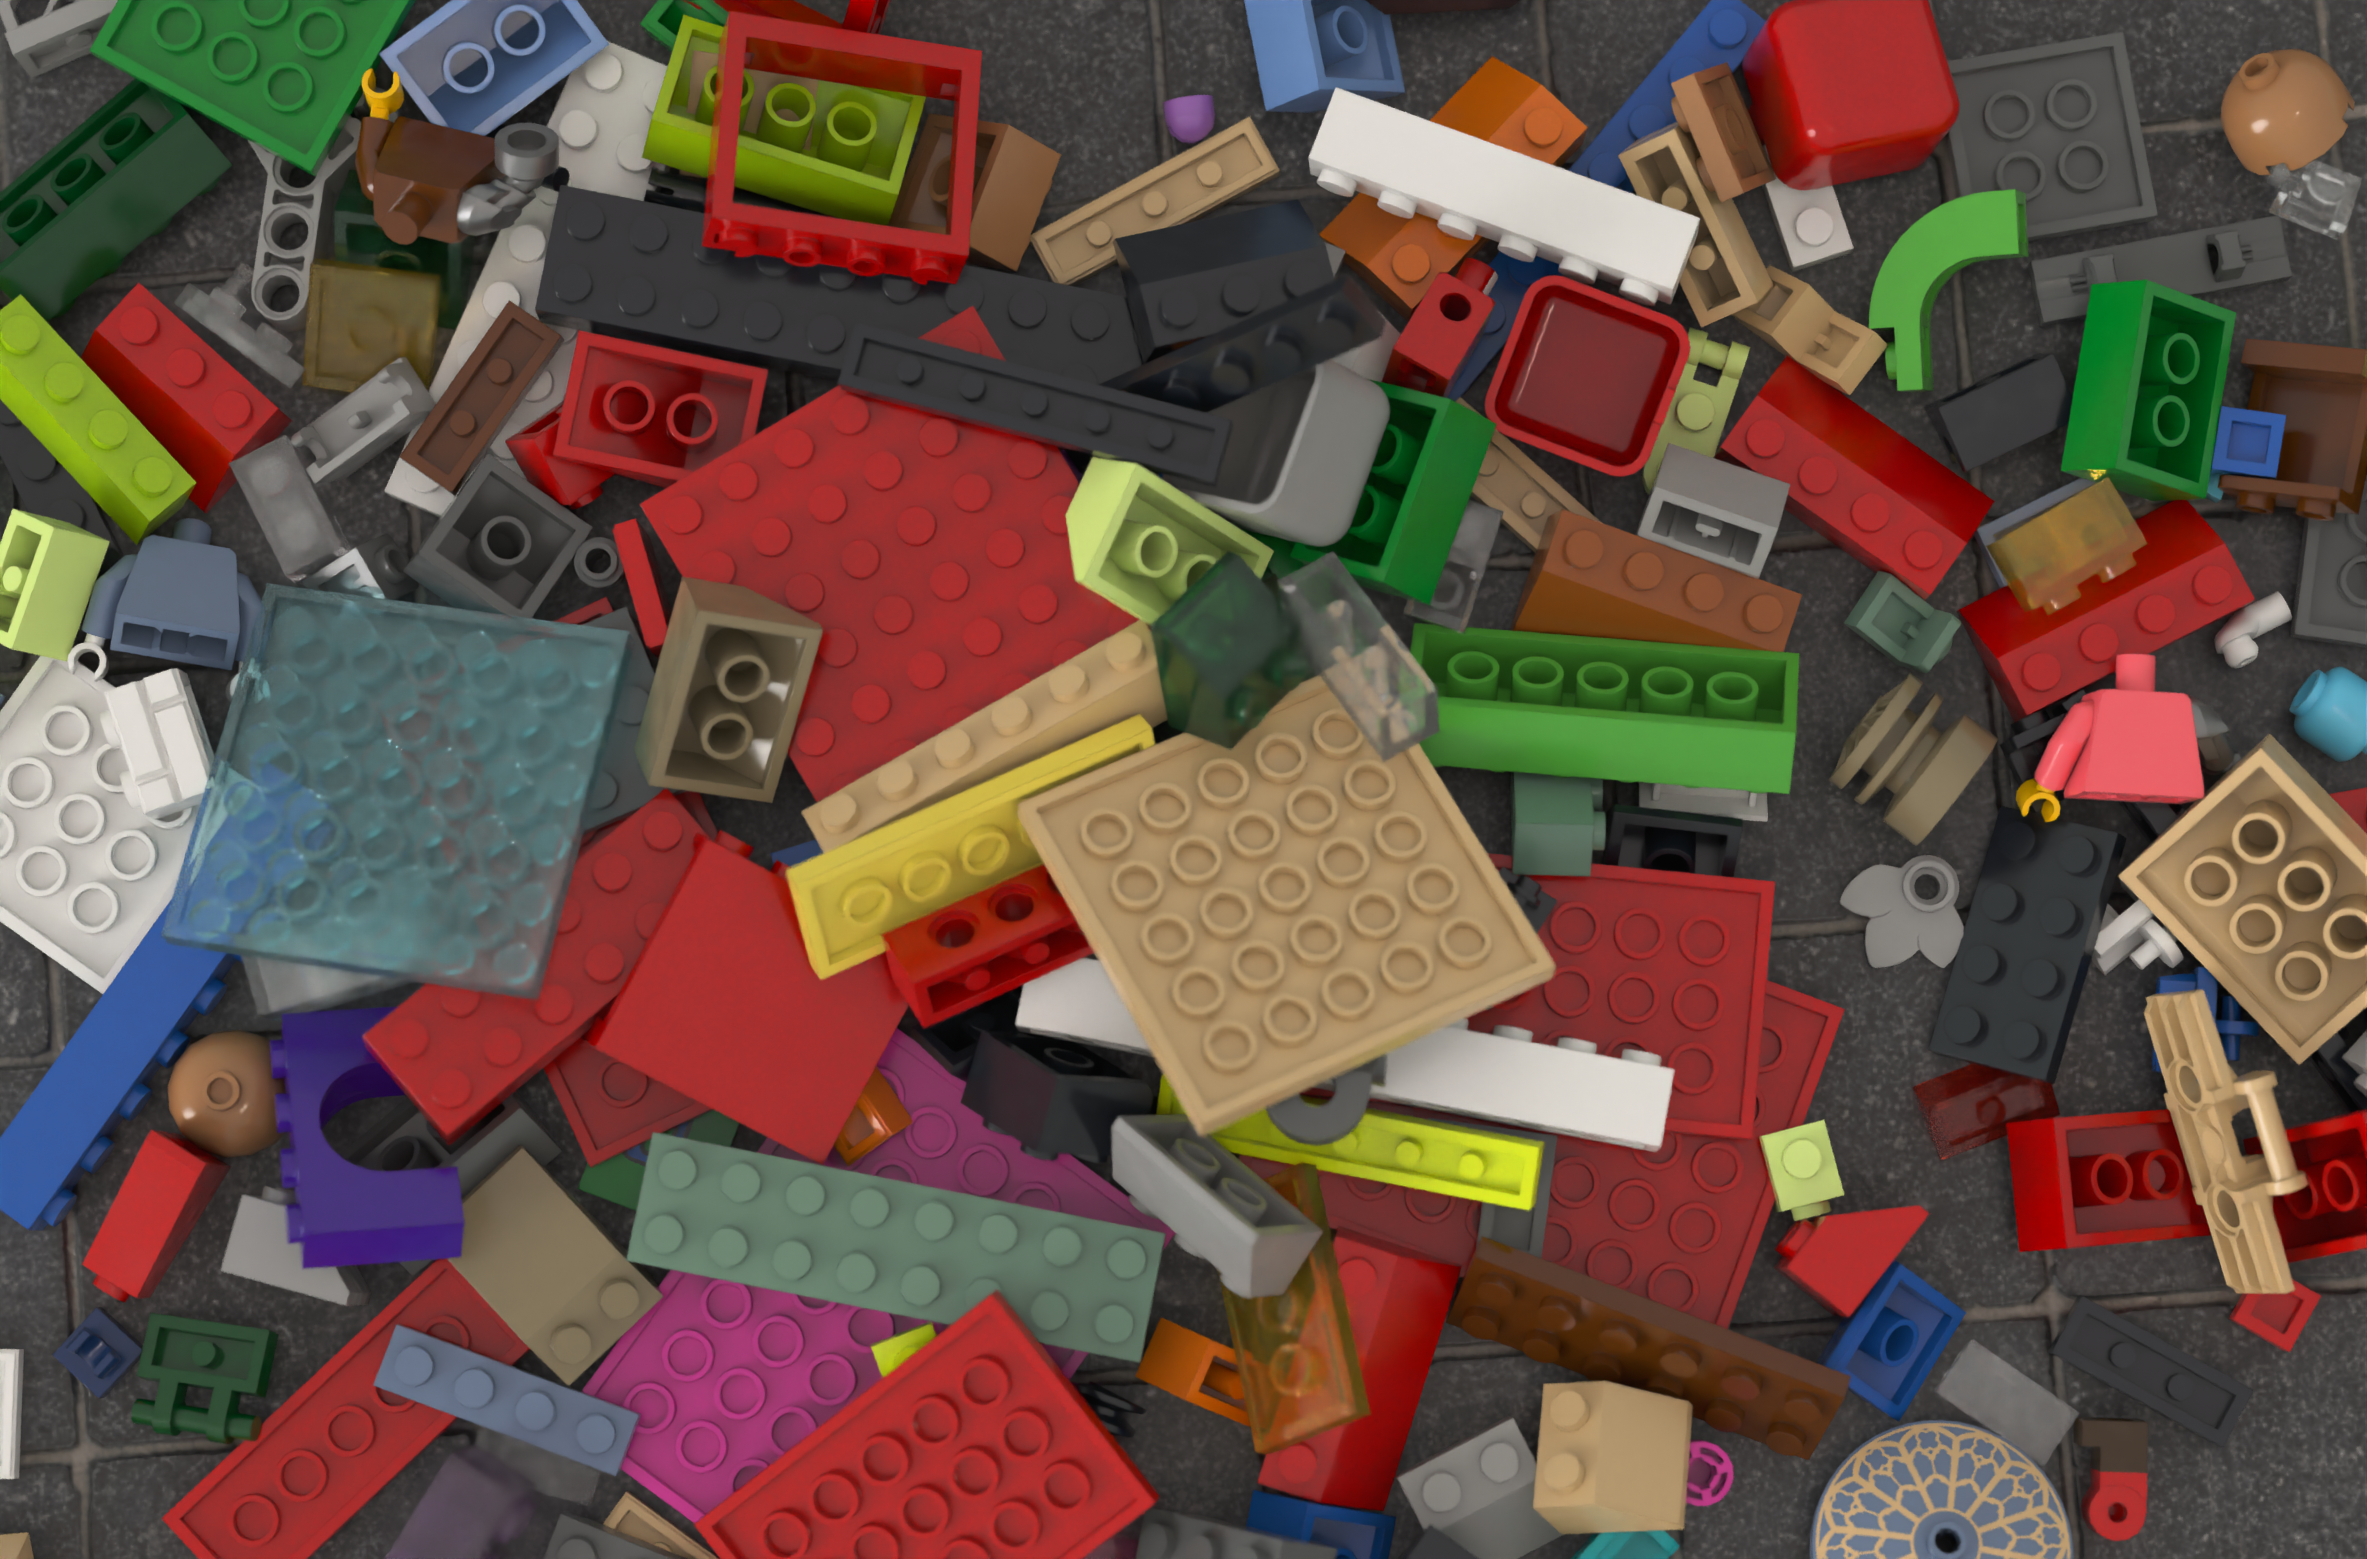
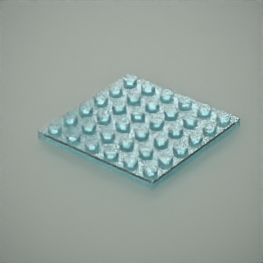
(400, 790)

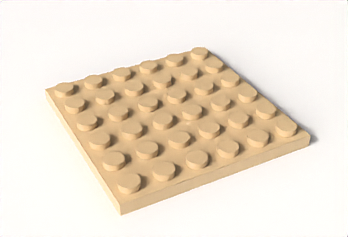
(1282, 903)

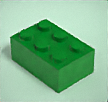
(2148, 390)
(1411, 495)

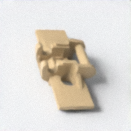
(2202, 1117)

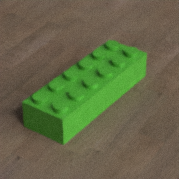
(1611, 708)

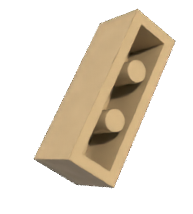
(1724, 265)

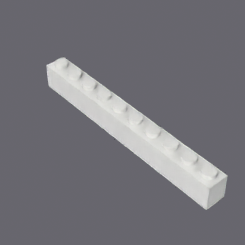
(1446, 1071)

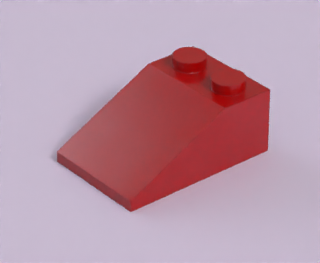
(654, 409)
(2101, 1181)

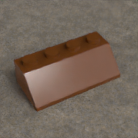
(1631, 588)

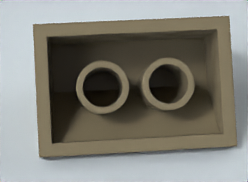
(726, 692)

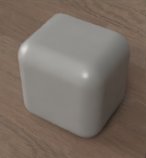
(1297, 455)

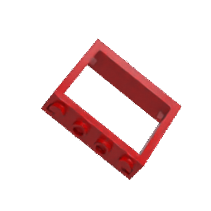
(854, 60)

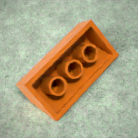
(1405, 254)

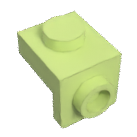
(1802, 1169)

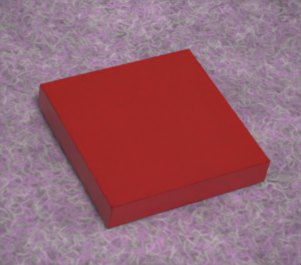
(644, 582)

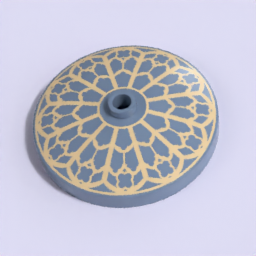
(1936, 1483)

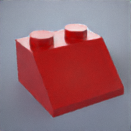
(1845, 1254)

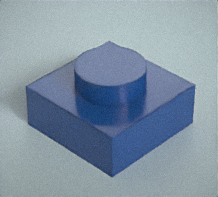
(2248, 443)

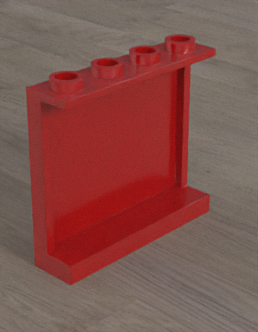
(738, 1012)

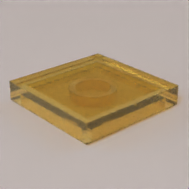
(366, 320)

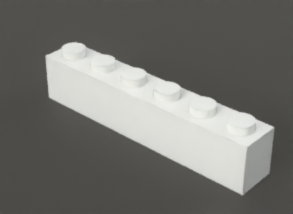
(1502, 197)

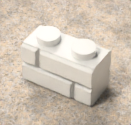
(161, 742)

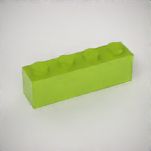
(86, 425)

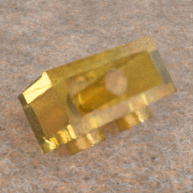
(2067, 546)

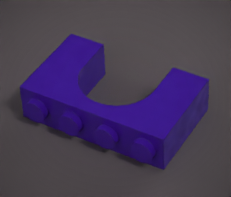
(340, 1208)

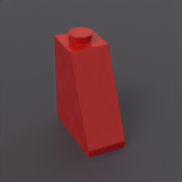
(153, 1214)

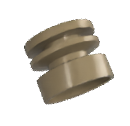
(1912, 759)

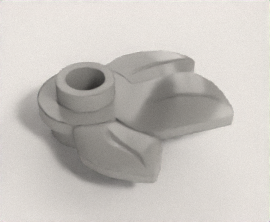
(1902, 920)

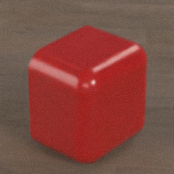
(1849, 89)
(1587, 375)

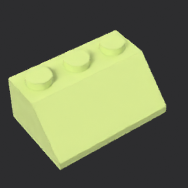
(1146, 539)

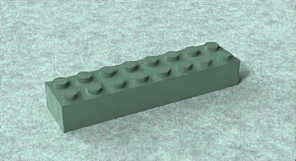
(893, 1245)

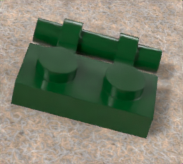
(203, 1356)

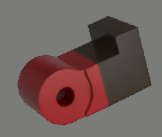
(2118, 1488)

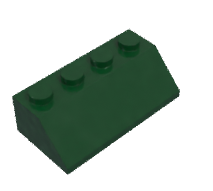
(101, 196)

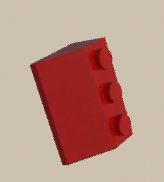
(182, 392)

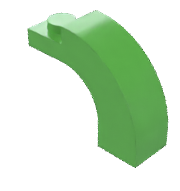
(1925, 258)

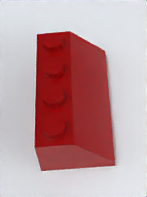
(1856, 479)
(2174, 590)
(1396, 1318)

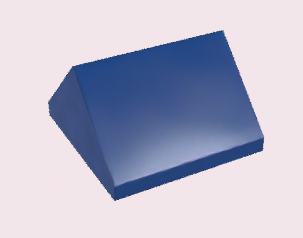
(1892, 1340)

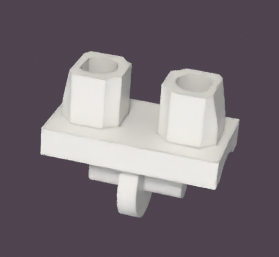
(2135, 935)

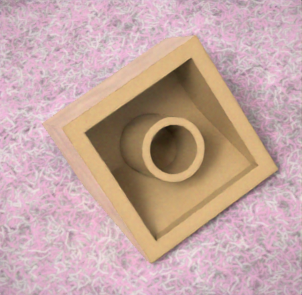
(1612, 1458)

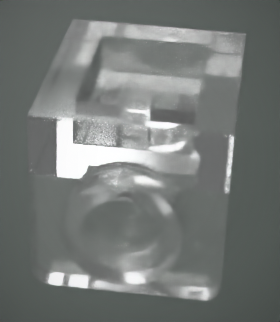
(2314, 196)

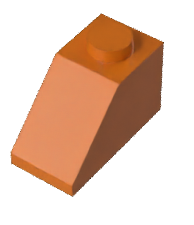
(1194, 1370)

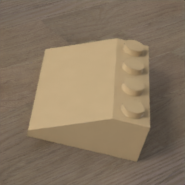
(2268, 896)

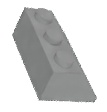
(1211, 1202)

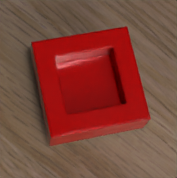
(2276, 1316)

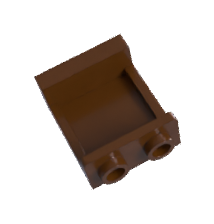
(2324, 430)

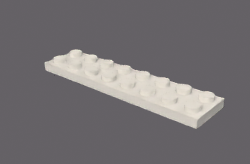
(601, 143)

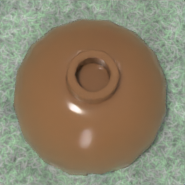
(2284, 110)
(226, 1094)

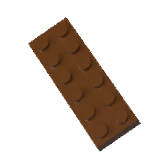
(1647, 1346)

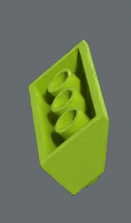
(855, 148)

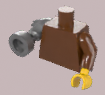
(443, 178)

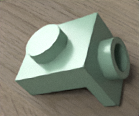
(1902, 624)

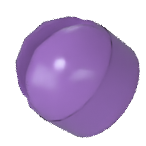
(1190, 117)

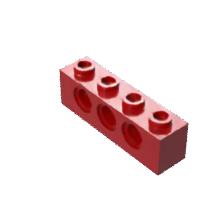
(984, 946)

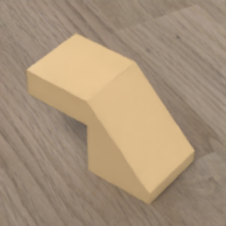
(1812, 333)

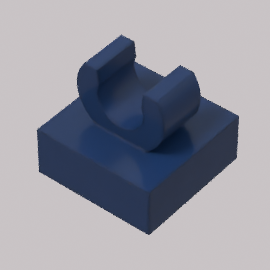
(99, 1352)

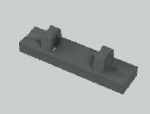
(2248, 254)

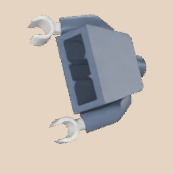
(173, 604)

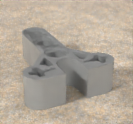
(304, 205)

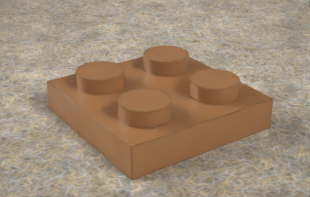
(1724, 133)

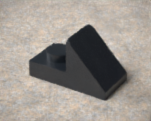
(956, 1038)

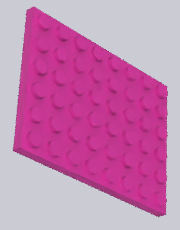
(749, 1370)

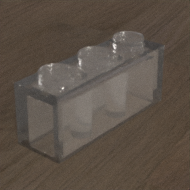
(1360, 657)

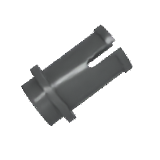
(589, 553)

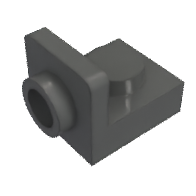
(367, 571)

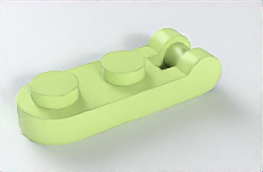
(1699, 409)

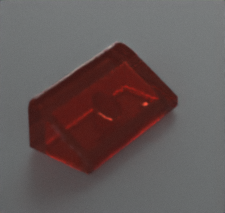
(1976, 1103)

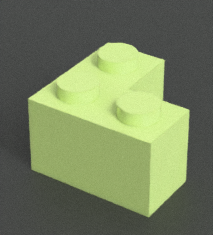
(45, 582)

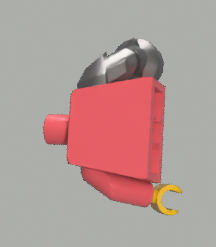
(2132, 746)

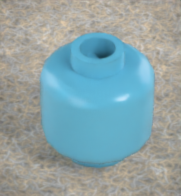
(2333, 713)

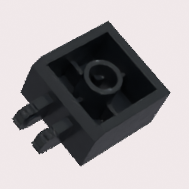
(1051, 1094)

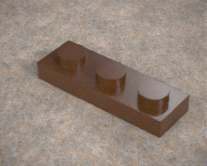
(482, 398)

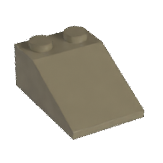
(550, 1266)

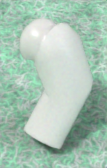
(2248, 623)

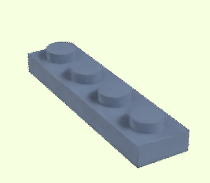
(507, 1399)

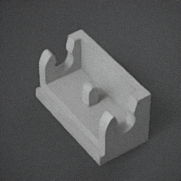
(365, 422)

